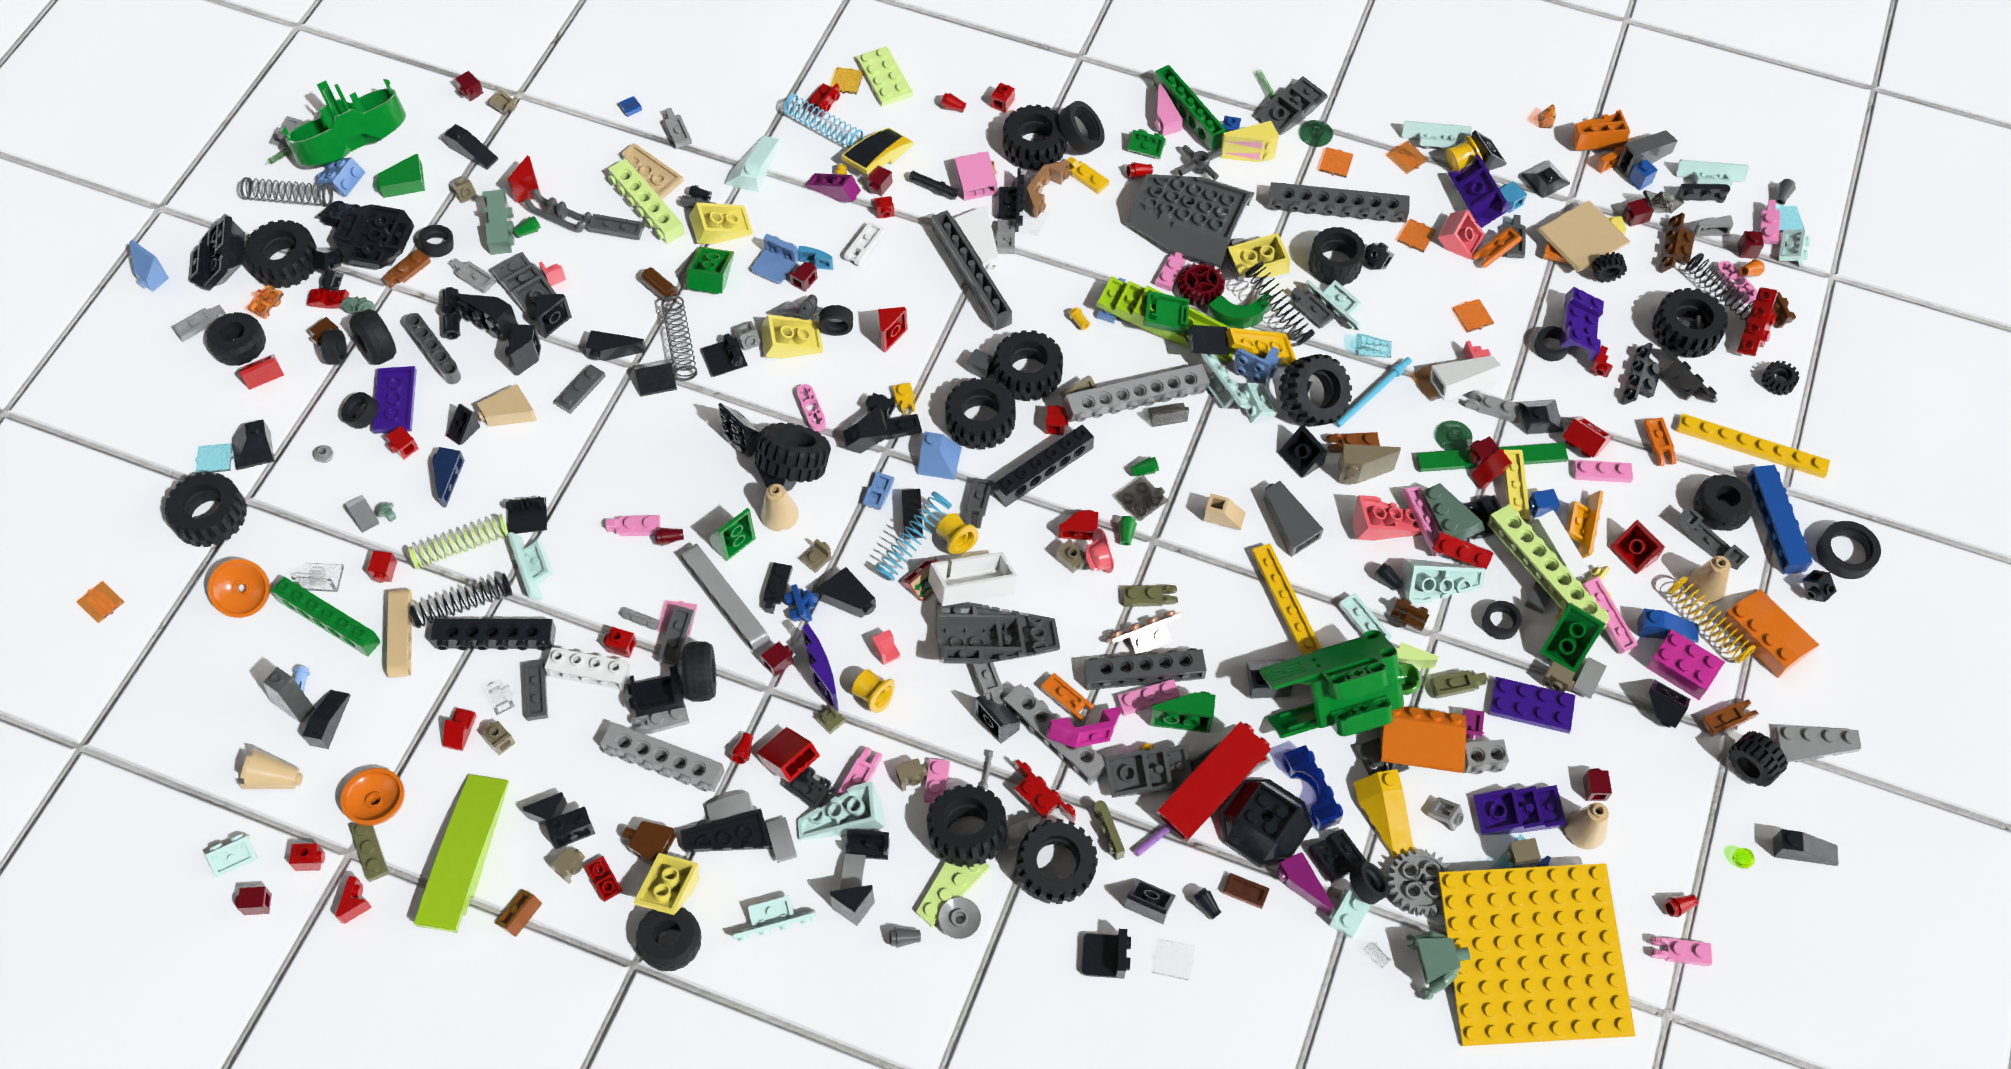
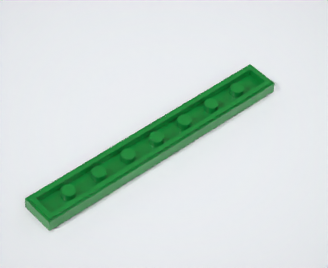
(1459, 458)

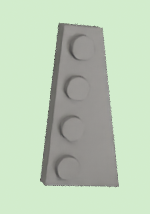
(1813, 742)

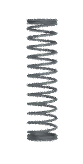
(251, 189)
(679, 336)

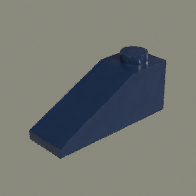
(447, 467)

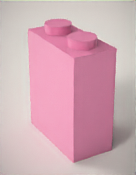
(976, 175)

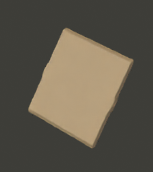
(1583, 235)

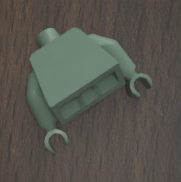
(1437, 959)

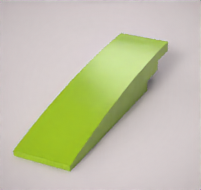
(1128, 303)
(462, 854)

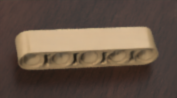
(399, 633)

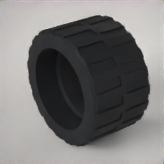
(1338, 240)

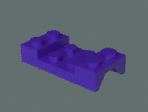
(1480, 192)
(1581, 321)

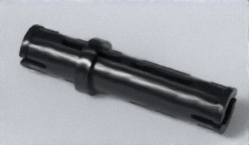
(938, 187)

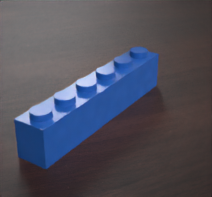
(1779, 519)

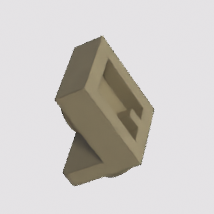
(817, 556)

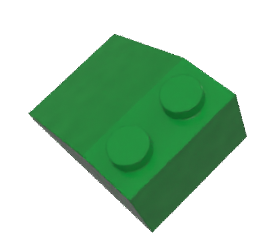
(709, 270)
(734, 535)
(1572, 637)
(1187, 712)

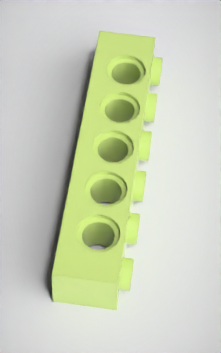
(646, 201)

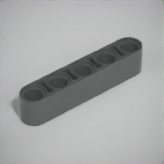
(433, 348)

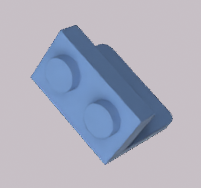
(341, 175)
(776, 259)
(1254, 367)

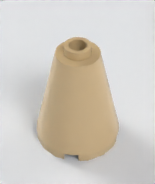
(778, 509)
(1710, 579)
(267, 772)
(1588, 826)

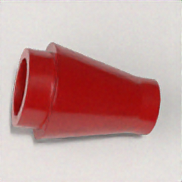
(952, 102)
(1138, 170)
(741, 751)
(1679, 905)

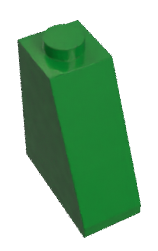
(402, 178)

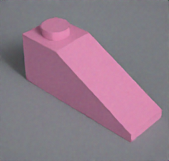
(1167, 117)

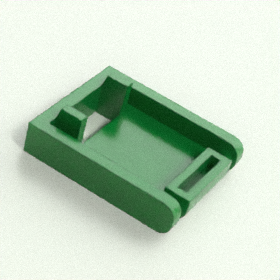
(1169, 314)

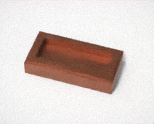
(1246, 890)

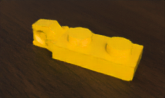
(1087, 176)

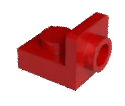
(884, 207)
(1599, 365)

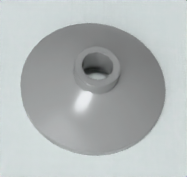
(962, 908)

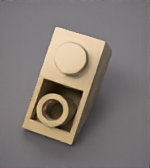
(1224, 512)

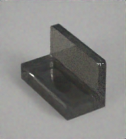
(1663, 201)
(1168, 414)

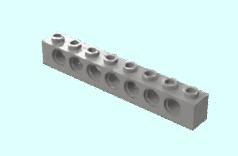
(1194, 374)

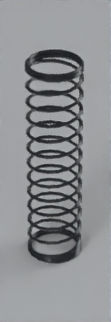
(1697, 260)
(1306, 336)
(418, 623)

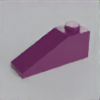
(836, 186)
(1302, 880)

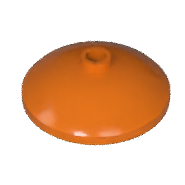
(225, 584)
(365, 790)

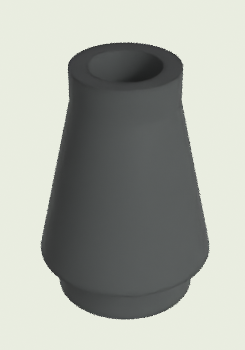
(1785, 190)
(903, 936)

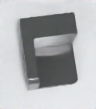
(980, 364)

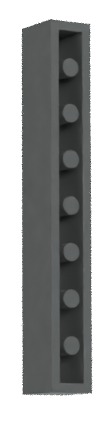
(972, 270)

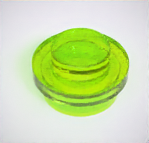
(1743, 858)

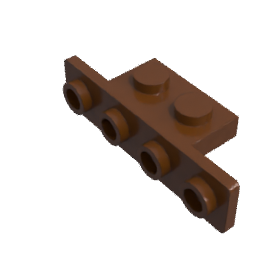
(1677, 244)

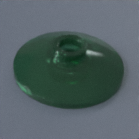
(1316, 133)
(1448, 440)

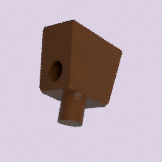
(649, 840)

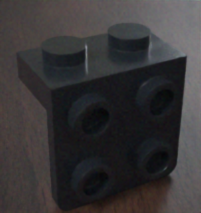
(1106, 955)

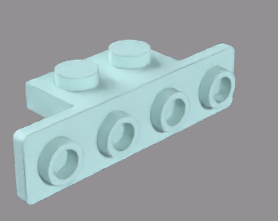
(1435, 134)
(1712, 172)
(1340, 299)
(1223, 387)
(532, 564)
(772, 914)

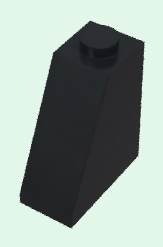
(847, 594)

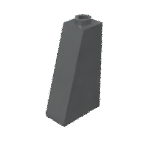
(1650, 147)
(1291, 519)
(287, 695)

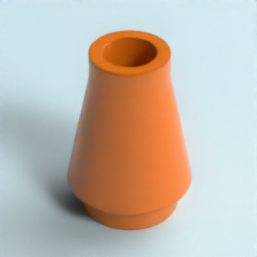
(1753, 268)

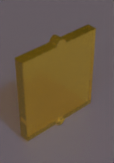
(848, 80)

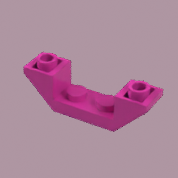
(1065, 732)

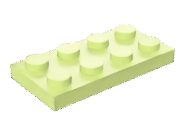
(884, 76)

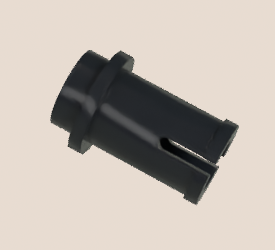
(696, 192)

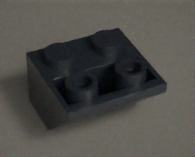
(523, 348)
(1257, 685)

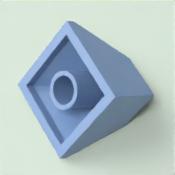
(147, 267)
(939, 456)

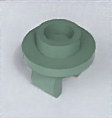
(365, 304)
(350, 305)
(386, 510)

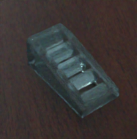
(1374, 341)

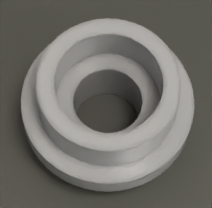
(326, 457)

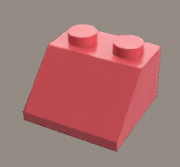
(1461, 234)

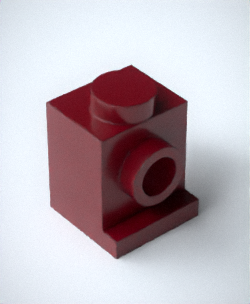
(804, 276)

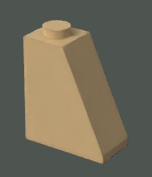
(506, 408)

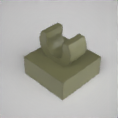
(830, 720)

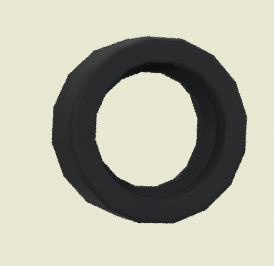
(436, 231)
(836, 312)
(334, 347)
(1545, 352)
(367, 415)
(1507, 608)
(1369, 883)

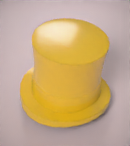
(1462, 154)
(957, 534)
(874, 690)

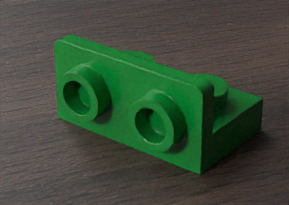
(1146, 143)

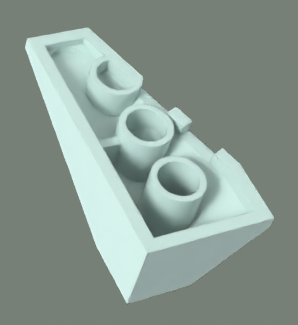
(752, 168)
(1434, 580)
(854, 810)

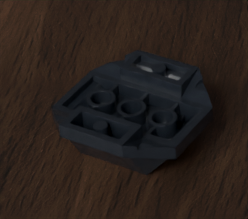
(373, 235)
(218, 254)
(1262, 840)

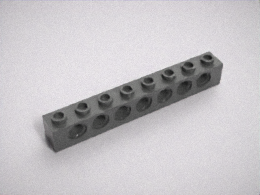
(1338, 202)

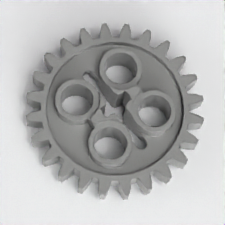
(1417, 864)

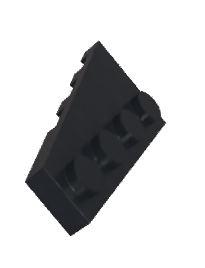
(732, 833)

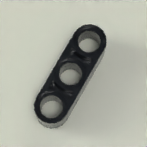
(911, 503)

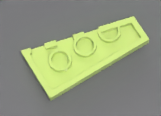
(950, 883)

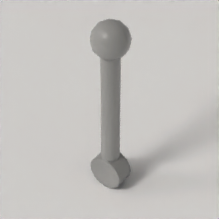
(990, 756)

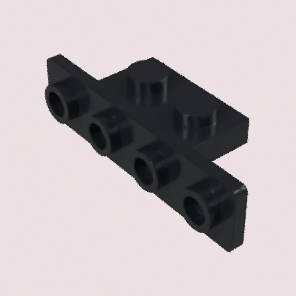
(1010, 202)
(1642, 376)
(1683, 380)

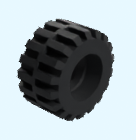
(1758, 759)

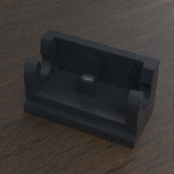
(869, 843)

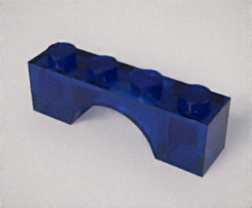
(1301, 765)

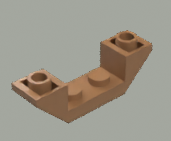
(1055, 172)

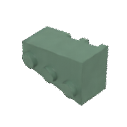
(499, 223)
(1451, 514)

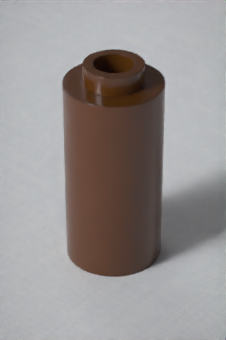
(658, 283)

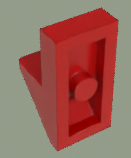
(458, 729)
(350, 905)

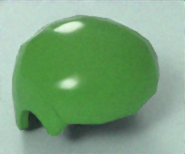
(1411, 677)

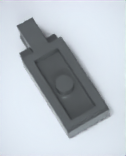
(1518, 250)
(1312, 307)

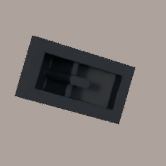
(463, 425)
(546, 808)

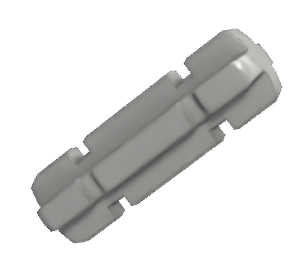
(640, 618)

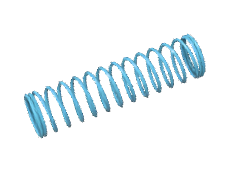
(794, 107)
(938, 498)

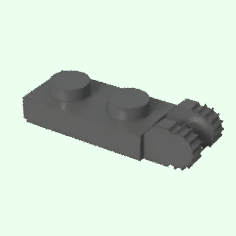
(978, 500)

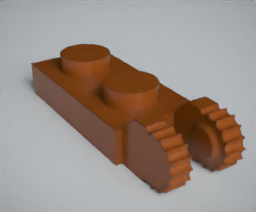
(1369, 438)
(1728, 718)

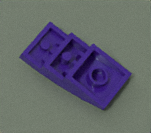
(820, 666)
(1519, 810)

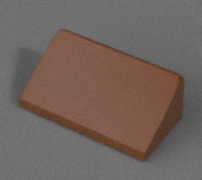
(518, 913)

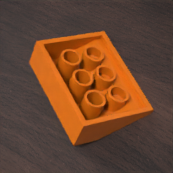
(1775, 634)
(1425, 739)

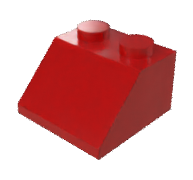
(1586, 437)

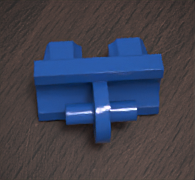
(804, 601)

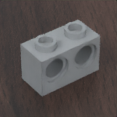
(1482, 751)

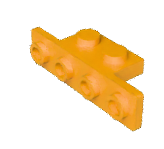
(1583, 522)

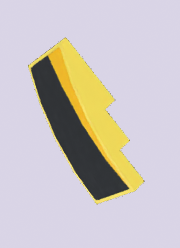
(877, 150)

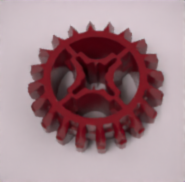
(1200, 280)

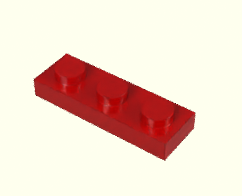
(1462, 550)

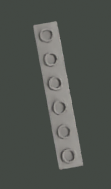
(1022, 696)
(618, 735)

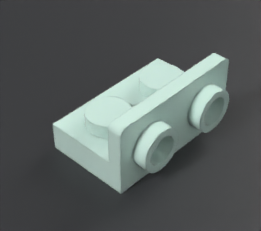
(1794, 246)
(1260, 401)
(232, 856)
(1350, 913)

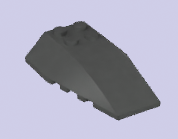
(984, 635)

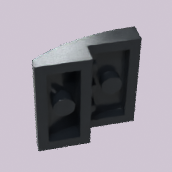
(1483, 509)
(1336, 855)

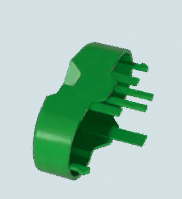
(345, 125)

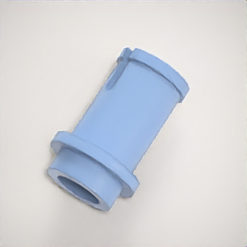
(301, 676)

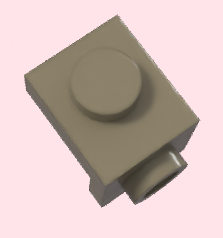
(503, 102)
(463, 188)

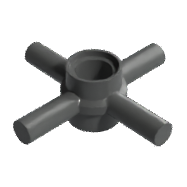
(1200, 162)

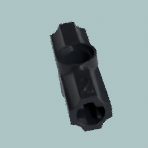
(451, 314)

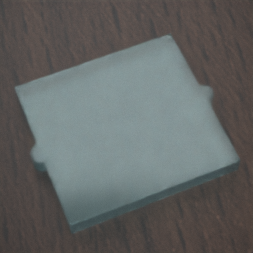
(1789, 218)
(214, 458)

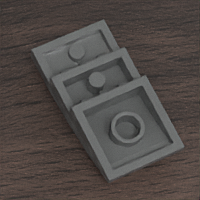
(1292, 105)
(522, 282)
(1148, 771)

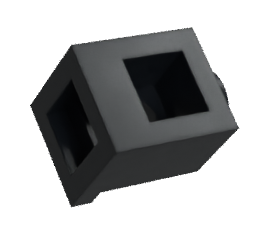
(887, 404)

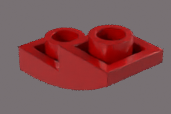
(327, 299)
(1490, 468)
(603, 879)

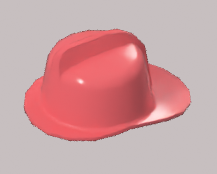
(1098, 553)

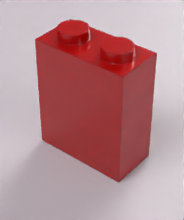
(788, 754)

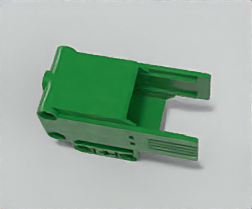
(1351, 686)

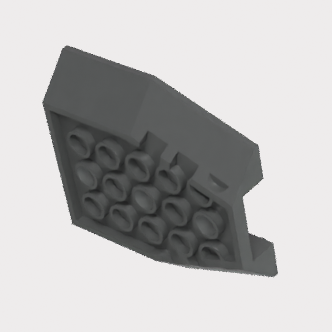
(1189, 229)

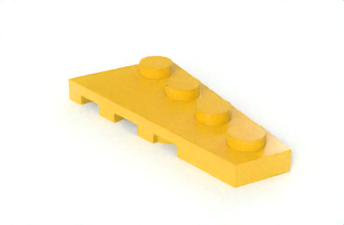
(1261, 342)

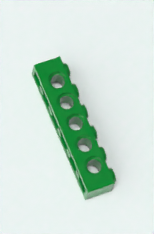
(1190, 107)
(326, 616)

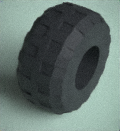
(229, 327)
(373, 337)
(1733, 492)
(699, 671)
(674, 956)

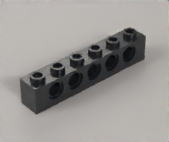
(1043, 465)
(484, 628)

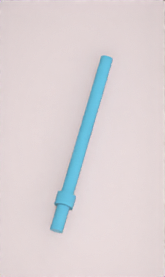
(1396, 371)

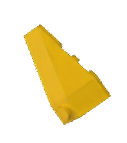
(1385, 805)

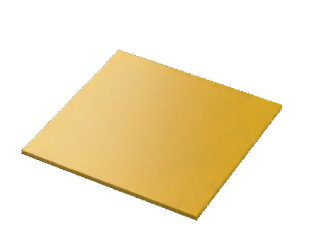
(1539, 955)

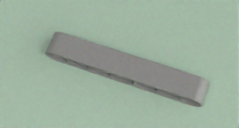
(725, 597)

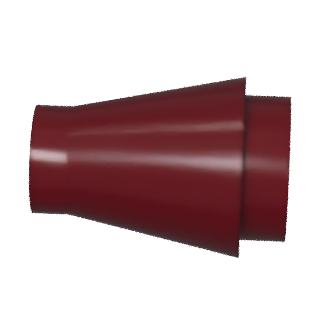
(668, 535)

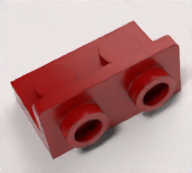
(823, 98)

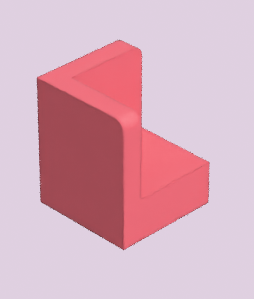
(553, 274)
(1474, 352)
(885, 647)

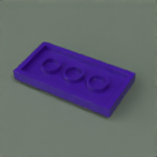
(395, 398)
(1532, 705)

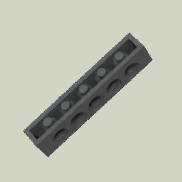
(1136, 676)

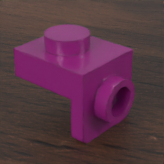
(1474, 723)

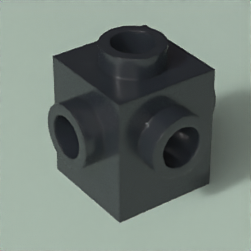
(1378, 255)
(1819, 585)

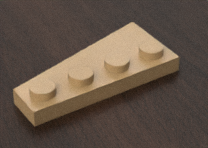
(653, 171)

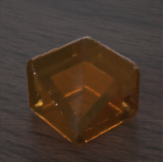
(1547, 117)

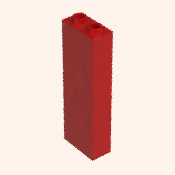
(1214, 780)

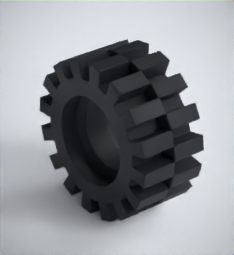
(1609, 267)
(1784, 370)

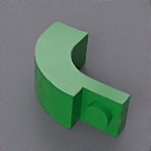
(1236, 315)

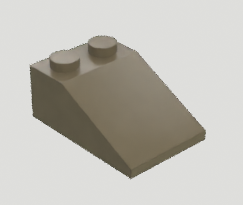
(1365, 462)

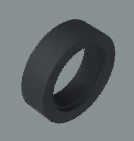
(1072, 132)
(1860, 534)

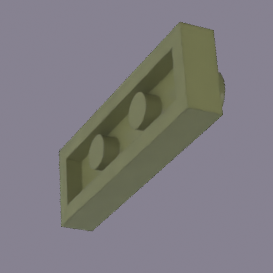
(369, 851)

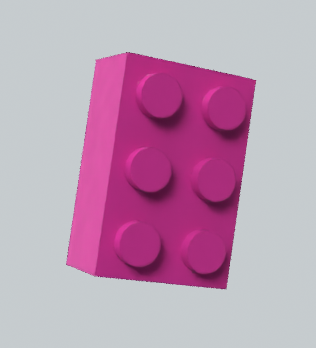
(1685, 664)

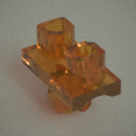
(265, 301)

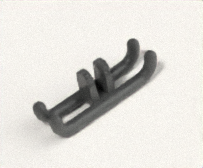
(558, 212)

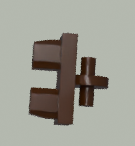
(1782, 313)
(1410, 615)

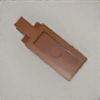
(407, 268)

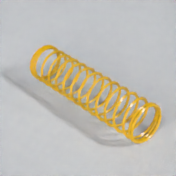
(1680, 583)

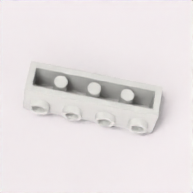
(588, 668)

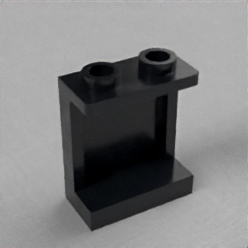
(656, 694)

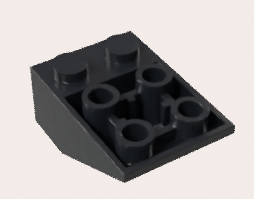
(488, 313)
(738, 430)

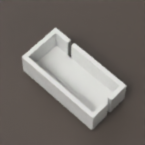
(972, 578)

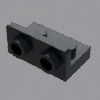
(810, 787)
(570, 827)

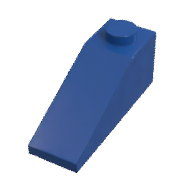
(1659, 623)

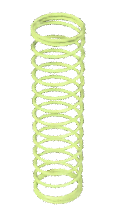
(416, 562)

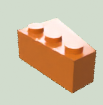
(1602, 133)

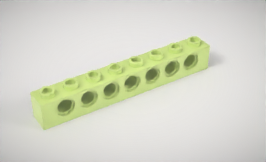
(1550, 580)

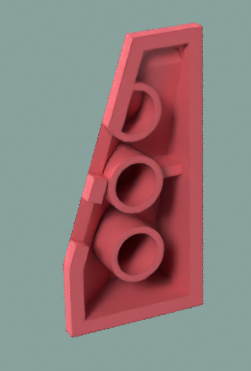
(1382, 520)

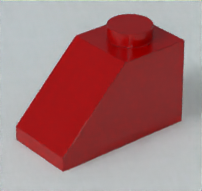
(1079, 526)

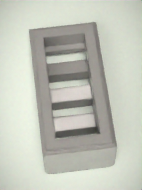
(1714, 227)

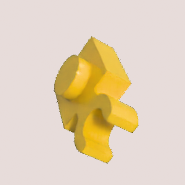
(904, 396)

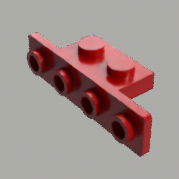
(1759, 322)
(1039, 796)

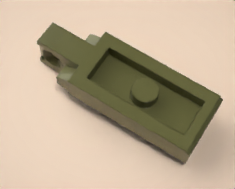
(1457, 683)

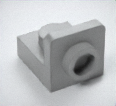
(748, 335)
(1447, 812)

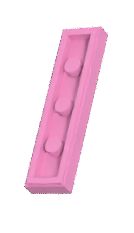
(1423, 516)
(1616, 626)

